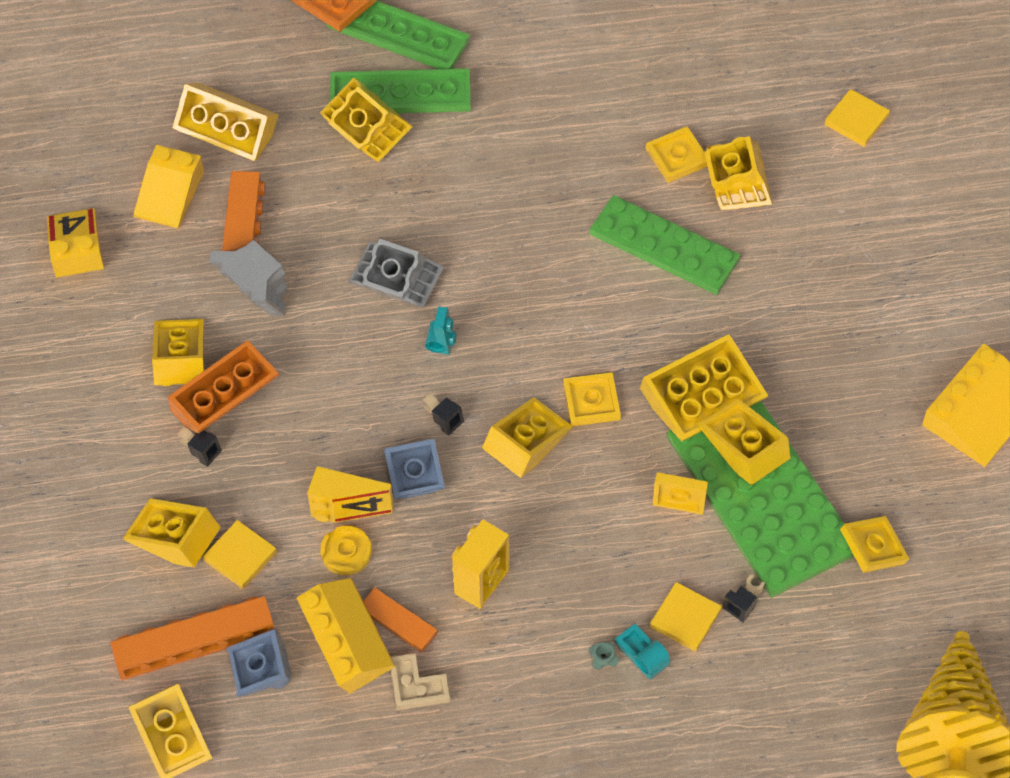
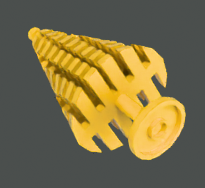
(957, 722)

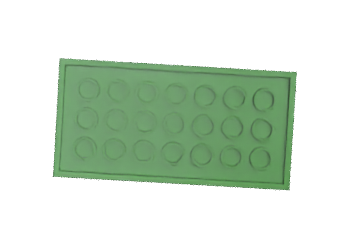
(778, 522)

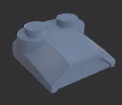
(414, 469)
(260, 663)

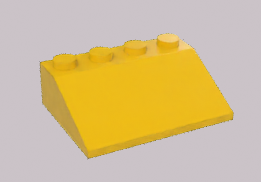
(701, 386)
(975, 407)

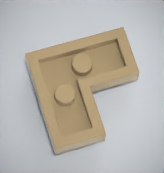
(414, 691)

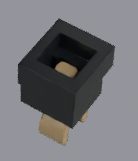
(445, 414)
(201, 445)
(743, 601)

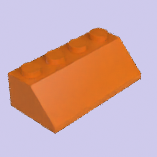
(221, 387)

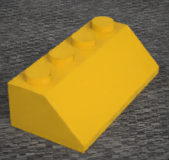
(224, 120)
(345, 633)

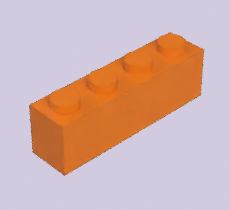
(243, 210)

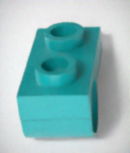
(441, 333)
(643, 652)

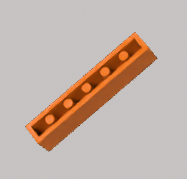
(190, 637)

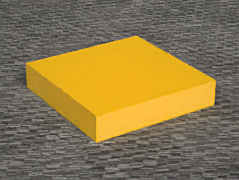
(857, 117)
(677, 154)
(591, 399)
(680, 493)
(874, 544)
(240, 554)
(686, 616)

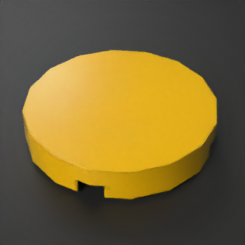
(346, 550)

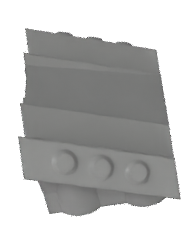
(396, 272)
(256, 275)

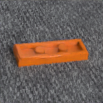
(399, 620)

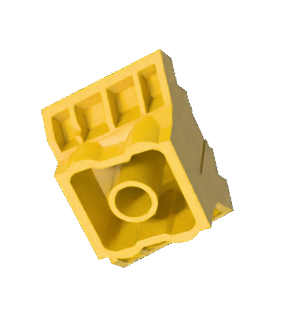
(365, 120)
(738, 174)

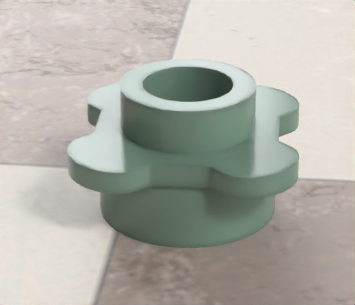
(603, 648)

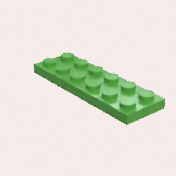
(409, 35)
(413, 89)
(665, 244)

